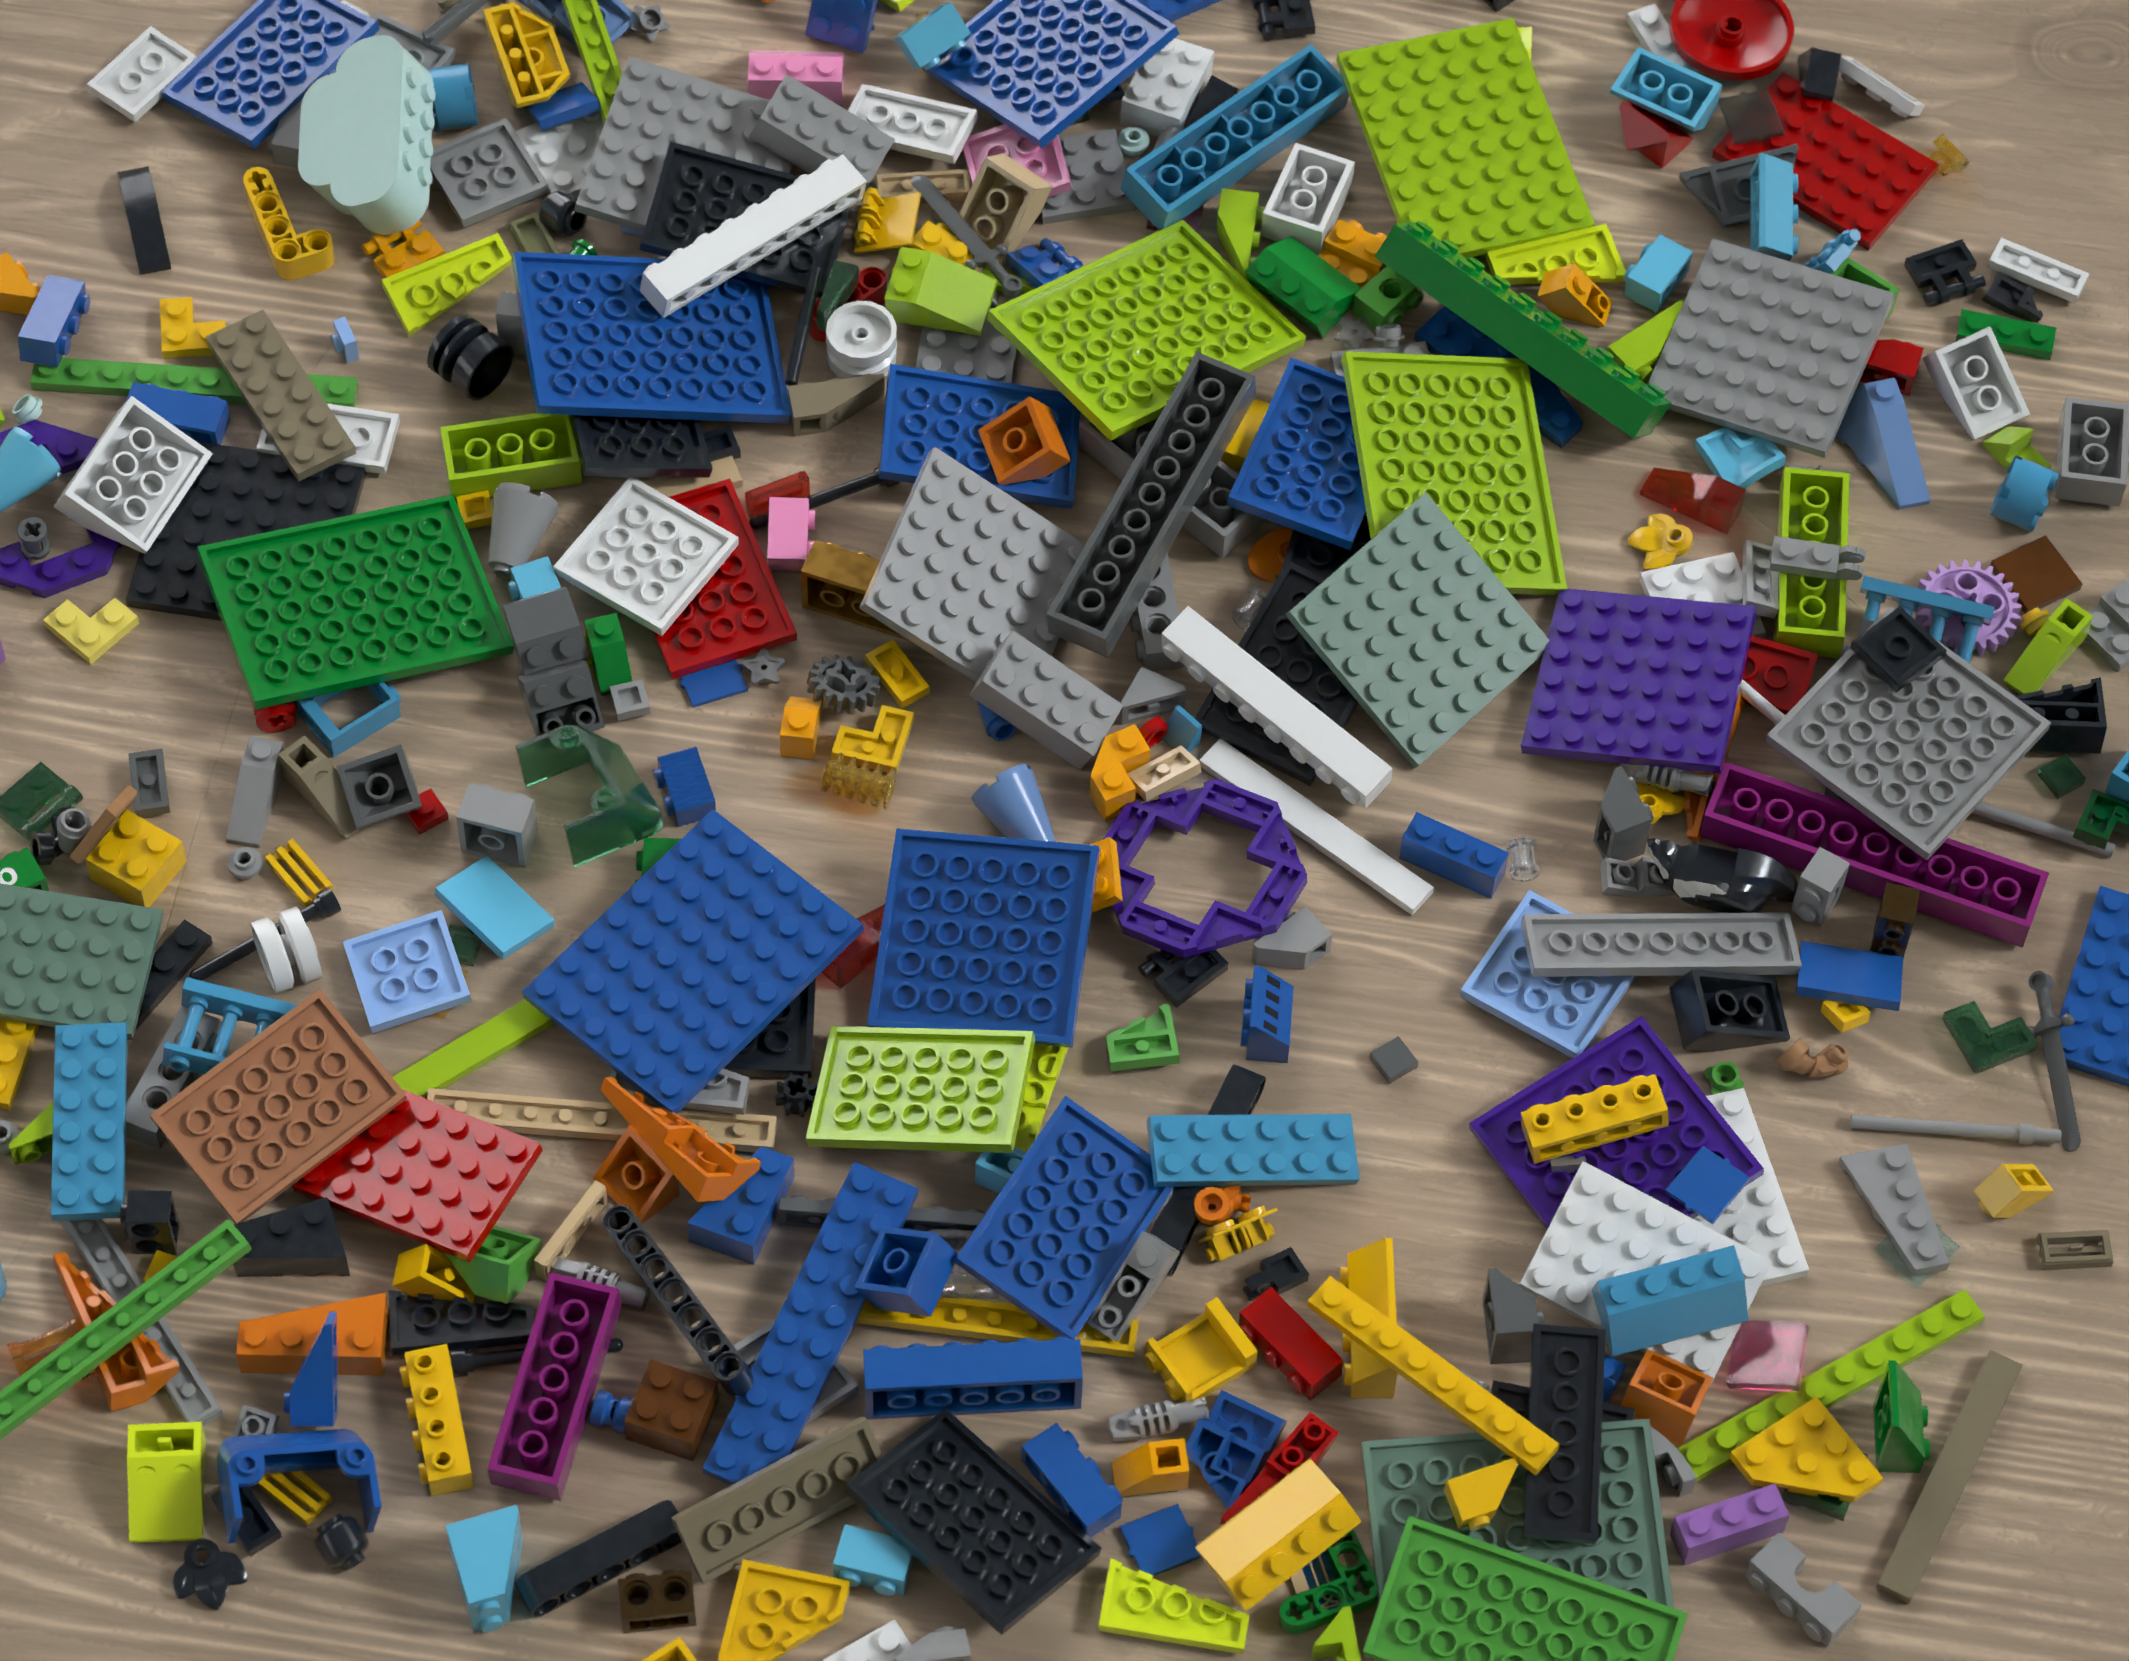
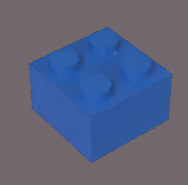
(906, 1271)

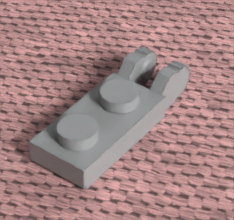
(1816, 559)

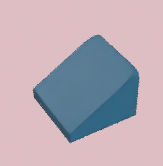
(1183, 730)

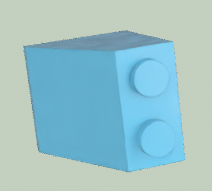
(487, 1564)

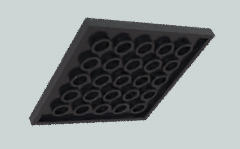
(231, 499)

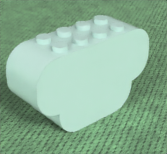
(371, 135)

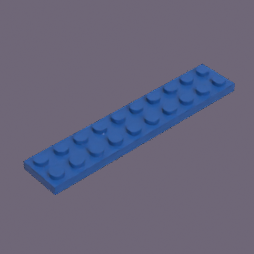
(809, 1328)

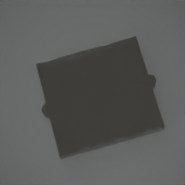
(1751, 117)

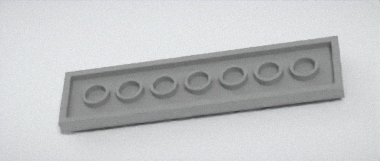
(1660, 944)

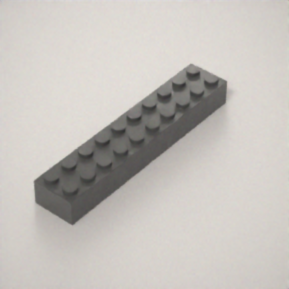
(1151, 504)

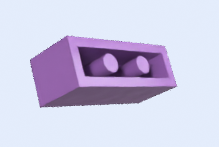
(1729, 1524)

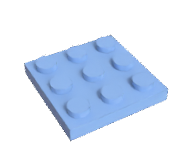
(407, 971)

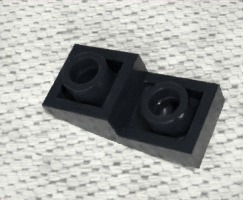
(1213, 95)

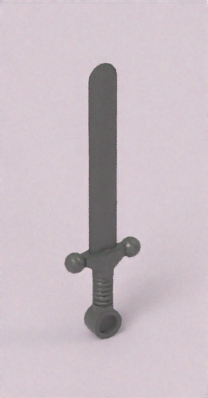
(983, 255)
(2049, 1029)

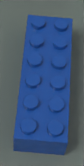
(973, 1378)

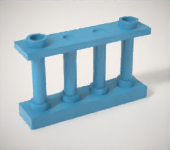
(1940, 605)
(222, 1001)

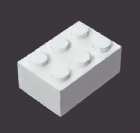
(1167, 87)
(1308, 197)

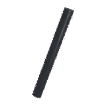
(803, 326)

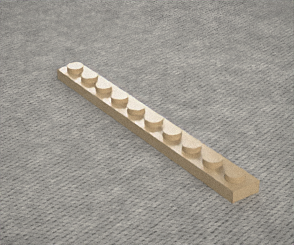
(597, 1119)

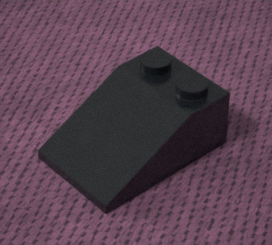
(1727, 1011)

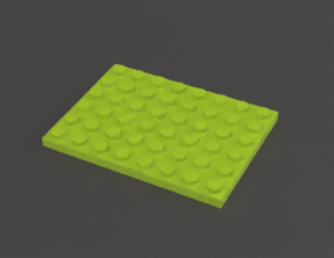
(1465, 137)
(1134, 319)
(1468, 441)

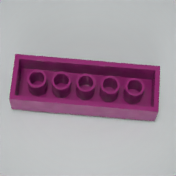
(554, 1386)

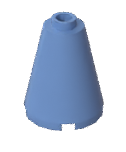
(1015, 805)

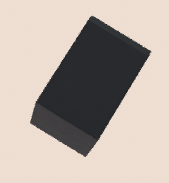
(1819, 73)

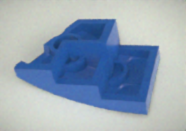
(1233, 1445)

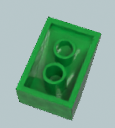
(1899, 1423)

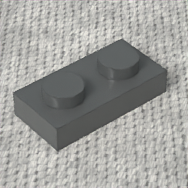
(150, 781)

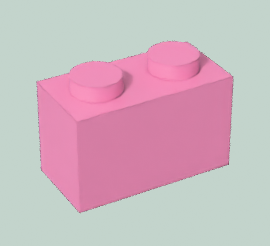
(789, 533)

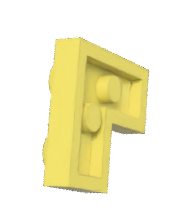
(92, 635)

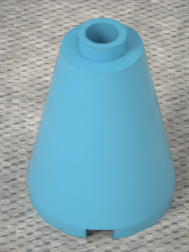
(23, 468)

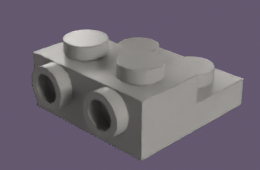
(2111, 626)

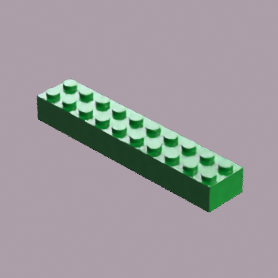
(1523, 328)

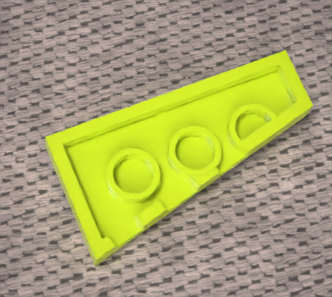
(440, 283)
(1041, 1081)

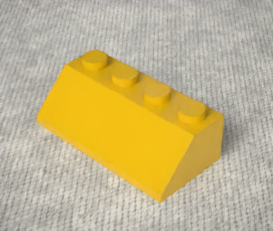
(1371, 1277)
(1277, 1534)

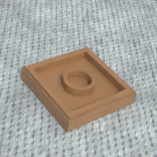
(104, 824)

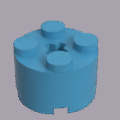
(454, 98)
(2023, 493)

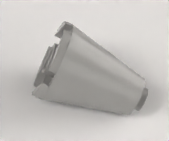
(517, 525)

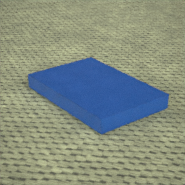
(1850, 976)

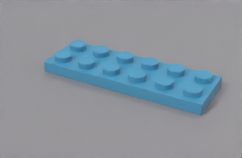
(89, 1121)
(1252, 1150)

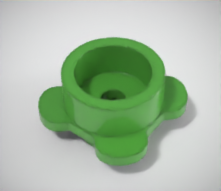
(1723, 1070)

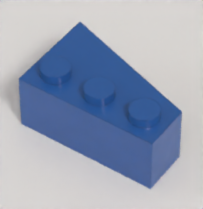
(746, 1216)

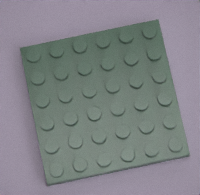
(1419, 630)

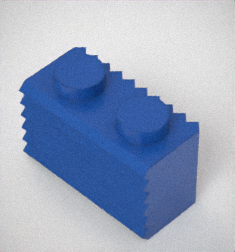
(685, 785)

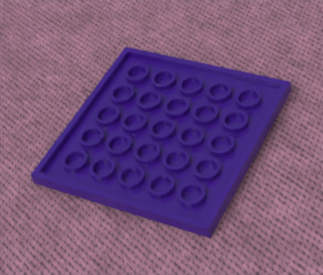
(1639, 680)
(1643, 1160)

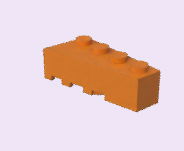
(283, 1340)

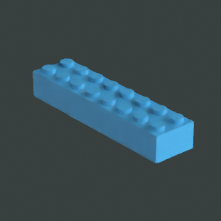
(1235, 138)

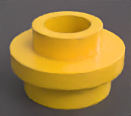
(2034, 621)

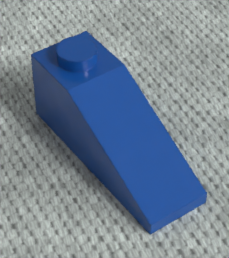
(315, 1387)

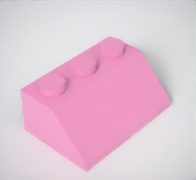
(816, 70)

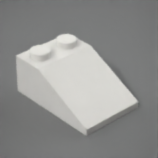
(1977, 383)

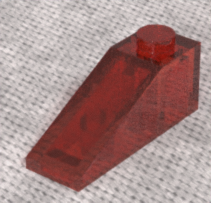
(1696, 496)
(859, 952)

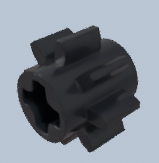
(795, 1094)

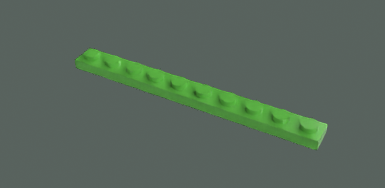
(117, 378)
(120, 1325)

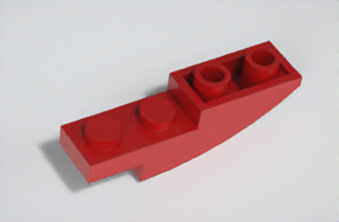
(1308, 1440)

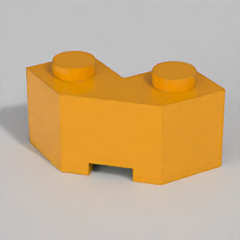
(1109, 779)

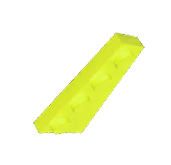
(1587, 248)
(1156, 1611)

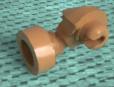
(1827, 1063)

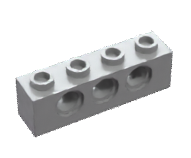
(1156, 619)
(154, 1084)

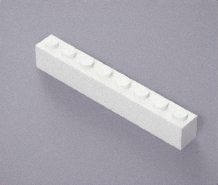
(752, 235)
(1276, 708)

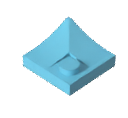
(1739, 456)

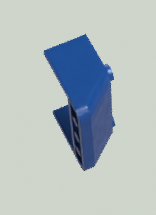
(247, 1458)

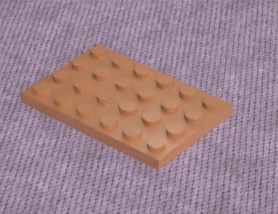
(278, 1107)

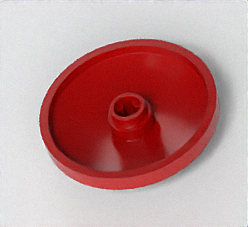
(1732, 36)

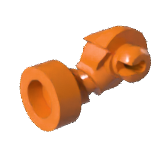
(1219, 1204)

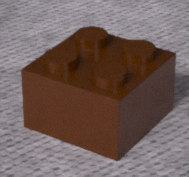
(671, 1410)

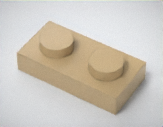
(1164, 773)

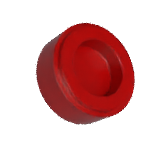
(1154, 731)

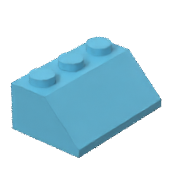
(1668, 90)
(1773, 207)

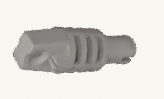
(1671, 778)
(629, 1293)
(1155, 1419)

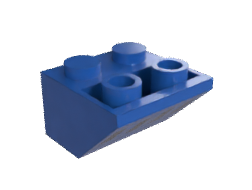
(1267, 1017)

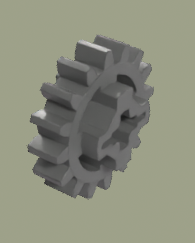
(843, 684)

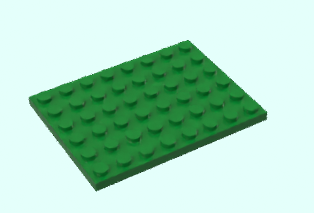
(354, 601)

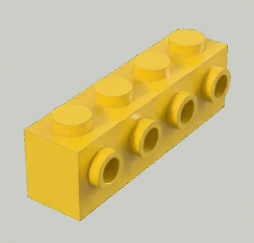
(1594, 1118)
(438, 1420)

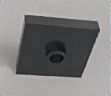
(1898, 649)

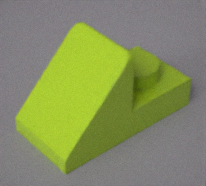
(2012, 442)
(1338, 1639)

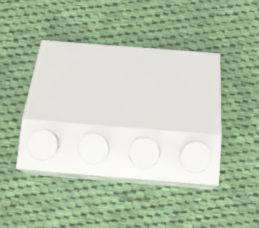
(133, 477)

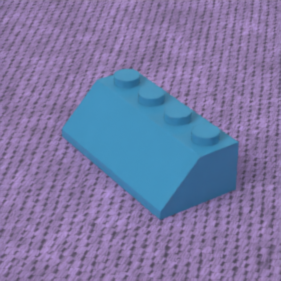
(1672, 1301)

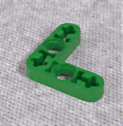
(1343, 1589)

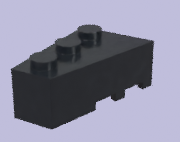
(2075, 718)
(293, 1242)

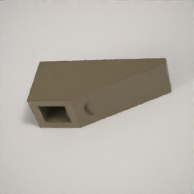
(828, 403)
(318, 783)

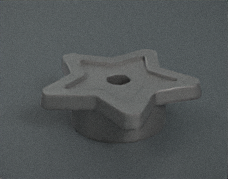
(652, 14)
(767, 676)

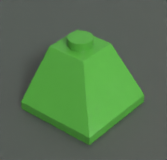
(500, 1265)

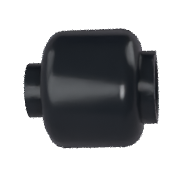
(559, 214)
(341, 1542)

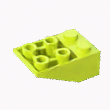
(166, 1481)

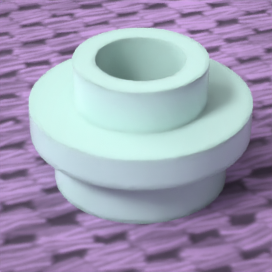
(1133, 147)
(27, 409)

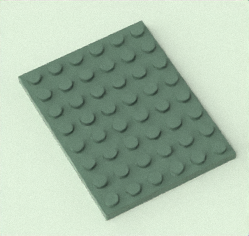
(1630, 1551)

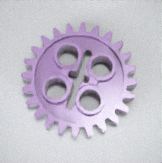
(1983, 589)

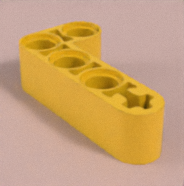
(290, 253)

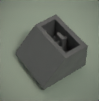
(561, 698)
(1622, 819)

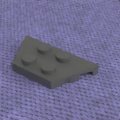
(1727, 186)

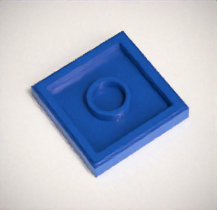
(564, 106)

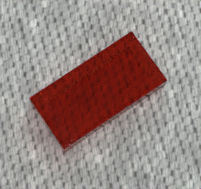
(789, 487)

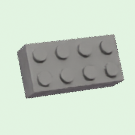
(814, 129)
(1046, 700)

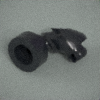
(44, 846)

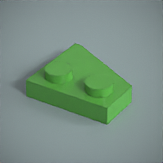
(1144, 1043)

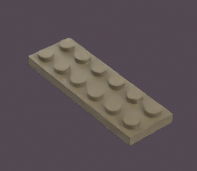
(280, 395)
(775, 1501)

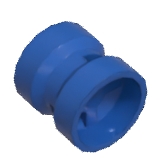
(610, 1411)

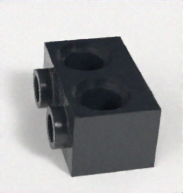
(150, 1221)

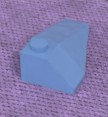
(1883, 440)

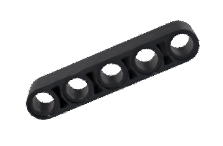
(599, 1559)

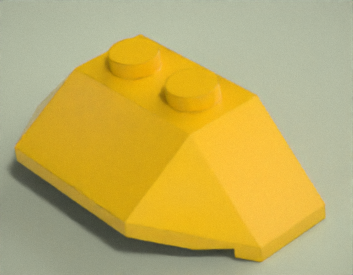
(525, 54)

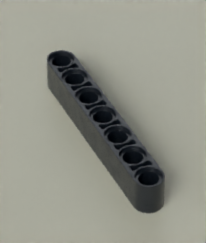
(1177, 1216)
(686, 1310)

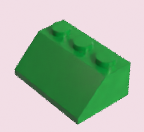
(1302, 285)

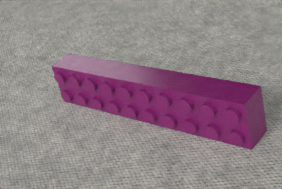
(1793, 823)

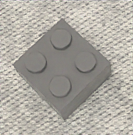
(497, 824)

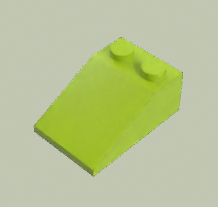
(938, 293)

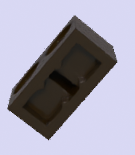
(1895, 920)
(657, 1611)

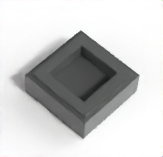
(1393, 1060)

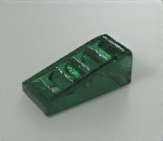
(838, 288)

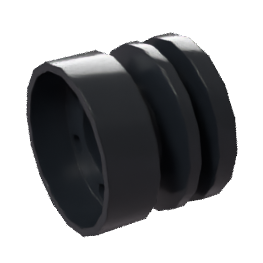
(470, 357)

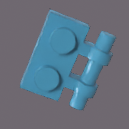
(1835, 252)

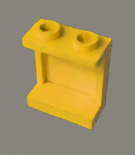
(1201, 1354)

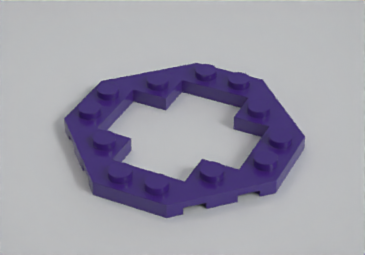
(75, 566)
(1222, 923)

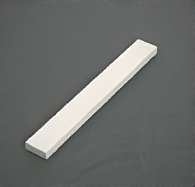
(1321, 828)

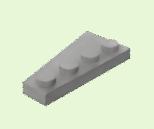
(723, 1094)
(1898, 1203)

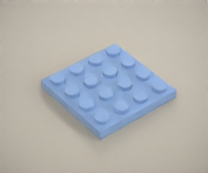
(1552, 1009)

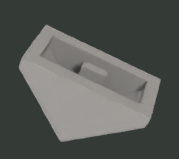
(1151, 696)

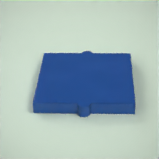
(714, 683)
(1707, 1185)
(1160, 1541)

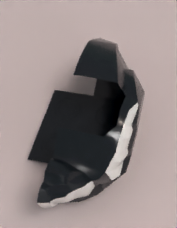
(1721, 877)

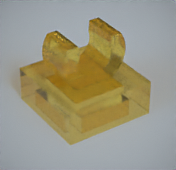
(1949, 154)

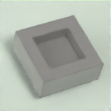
(630, 700)

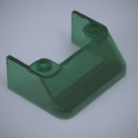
(621, 809)

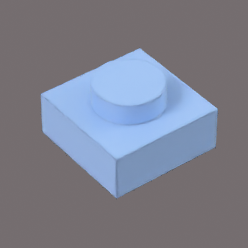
(344, 340)

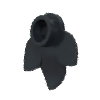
(210, 1578)

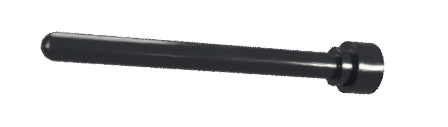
(833, 494)
(322, 905)
(466, 1361)

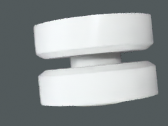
(861, 340)
(282, 951)

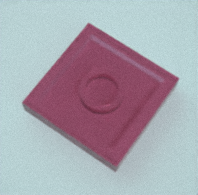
(1768, 1355)

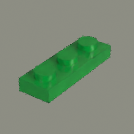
(2011, 334)

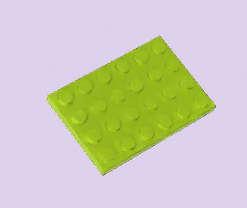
(921, 1089)

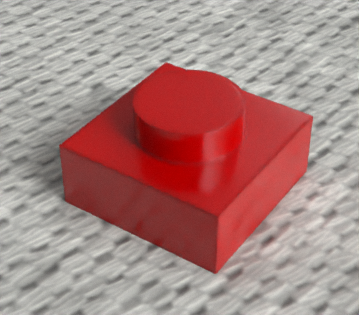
(430, 814)

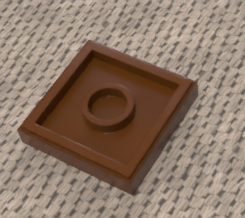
(2037, 574)

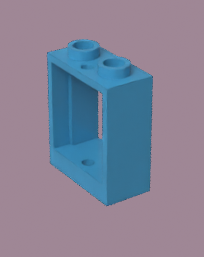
(337, 740)

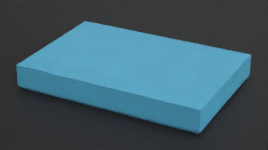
(494, 907)

